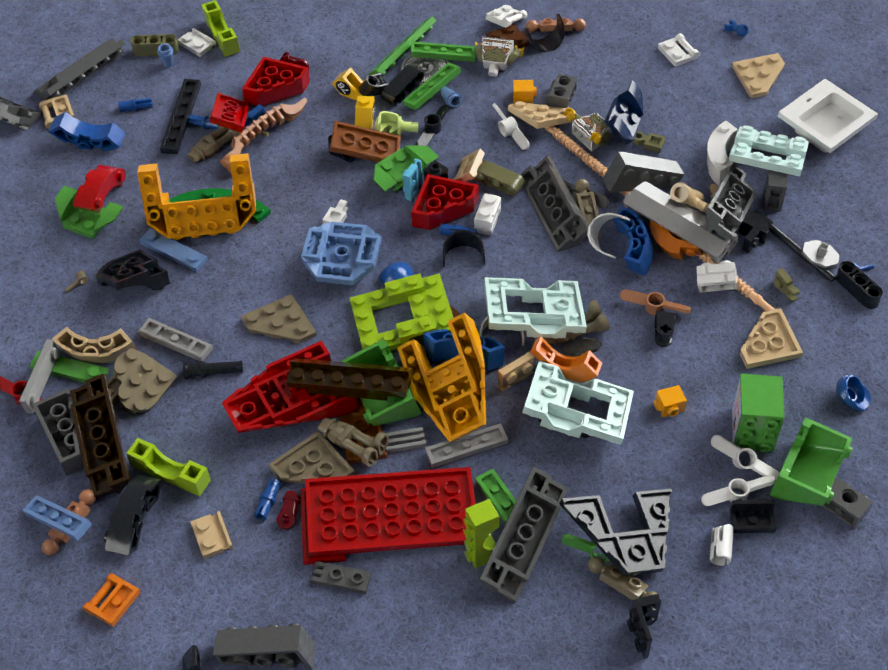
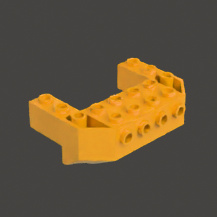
(203, 215)

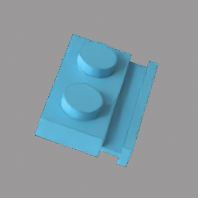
(412, 179)

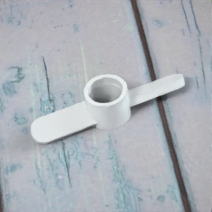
(509, 126)
(734, 451)
(727, 494)

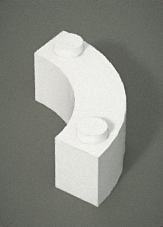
(719, 144)

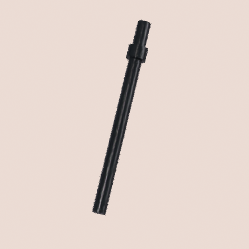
(797, 249)

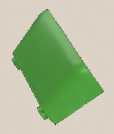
(395, 408)
(812, 465)

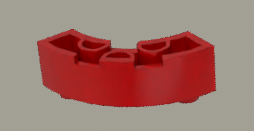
(97, 186)

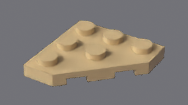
(759, 73)
(538, 115)
(770, 341)

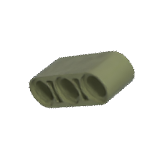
(148, 44)
(499, 178)

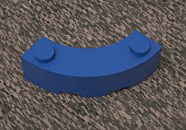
(86, 135)
(640, 244)
(441, 346)

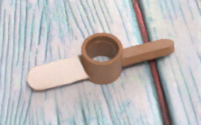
(647, 299)

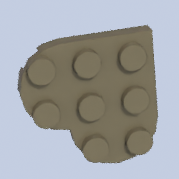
(141, 381)

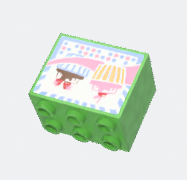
(758, 412)

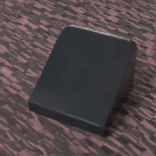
(191, 659)

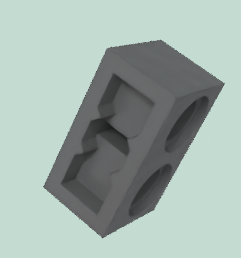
(562, 91)
(774, 191)

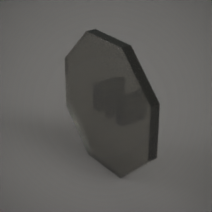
(580, 346)

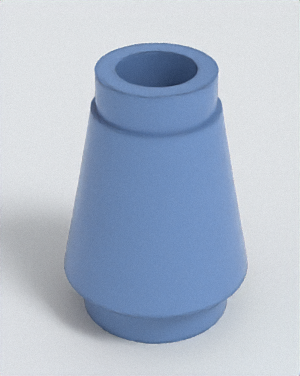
(165, 53)
(450, 97)

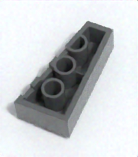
(631, 170)
(59, 426)
(265, 646)

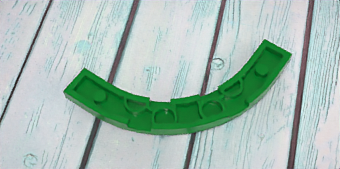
(261, 210)

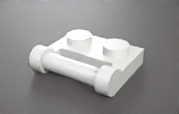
(505, 16)
(675, 53)

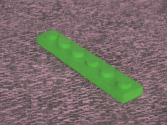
(398, 52)

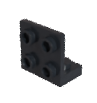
(643, 614)

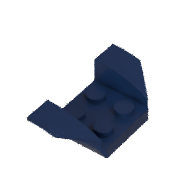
(626, 113)

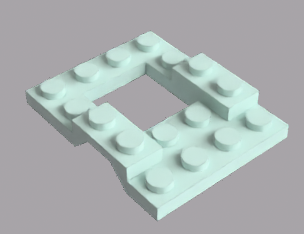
(749, 138)
(560, 303)
(551, 395)

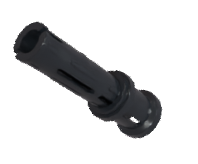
(202, 368)

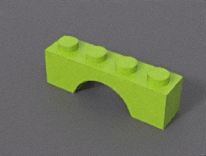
(215, 21)
(150, 460)
(480, 523)

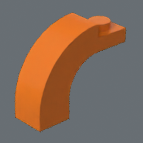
(672, 246)
(576, 368)

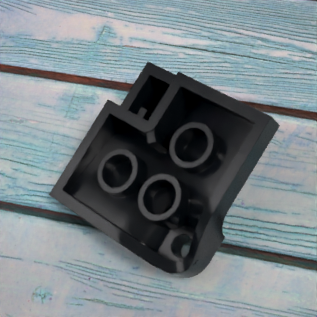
(133, 270)

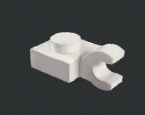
(336, 214)

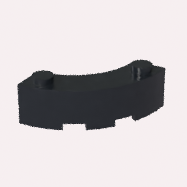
(126, 520)

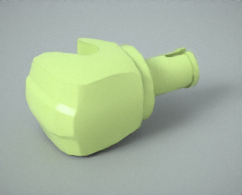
(393, 124)

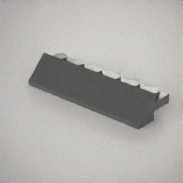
(80, 69)
(18, 114)
(730, 203)
(555, 205)
(523, 535)

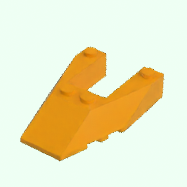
(455, 389)

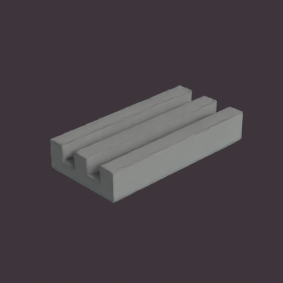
(406, 436)

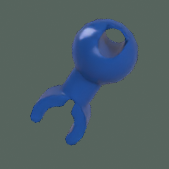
(741, 29)

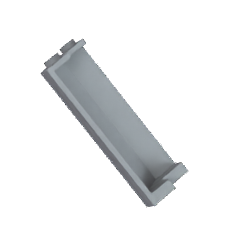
(678, 219)

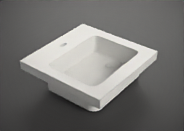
(827, 116)

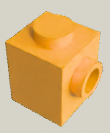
(524, 91)
(670, 401)

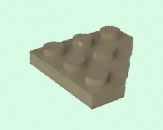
(280, 320)
(310, 460)

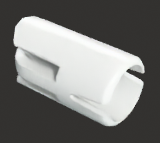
(721, 544)

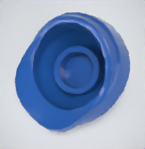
(395, 271)
(853, 392)

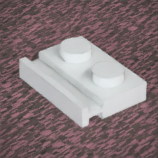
(196, 42)

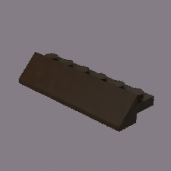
(349, 379)
(99, 437)

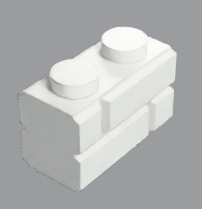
(487, 214)
(717, 276)

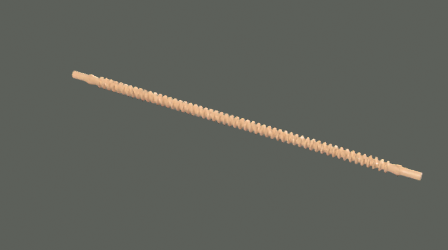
(599, 168)

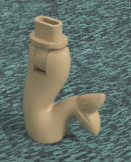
(684, 194)

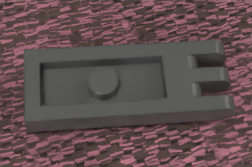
(341, 577)

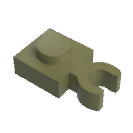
(651, 142)
(784, 283)

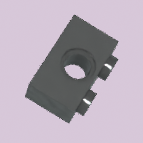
(850, 512)

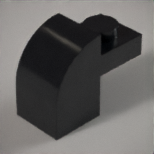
(755, 229)

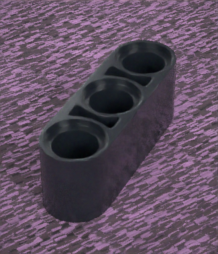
(402, 85)
(859, 284)

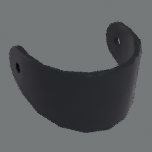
(551, 41)
(463, 238)

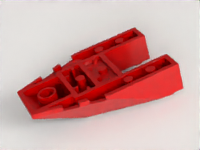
(271, 404)

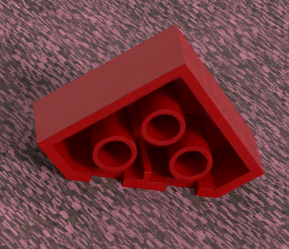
(275, 81)
(443, 201)

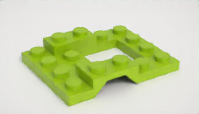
(427, 303)

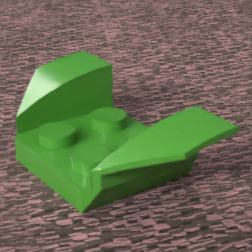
(390, 170)
(83, 221)

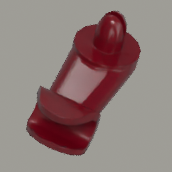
(294, 60)
(287, 515)

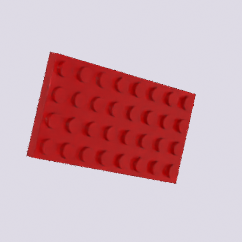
(387, 511)

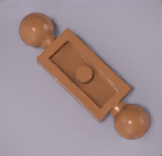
(549, 25)
(86, 498)

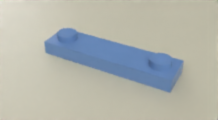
(173, 250)
(57, 517)

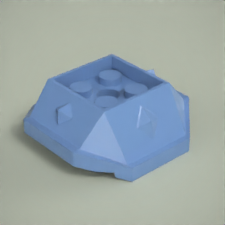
(340, 252)

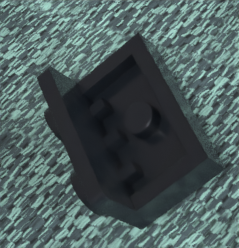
(752, 516)

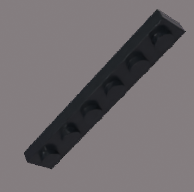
(179, 118)

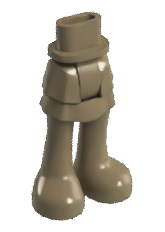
(208, 146)
(598, 324)
(343, 435)

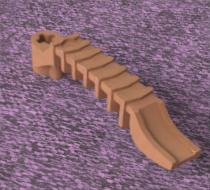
(269, 119)

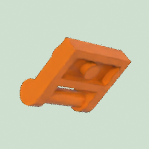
(116, 603)

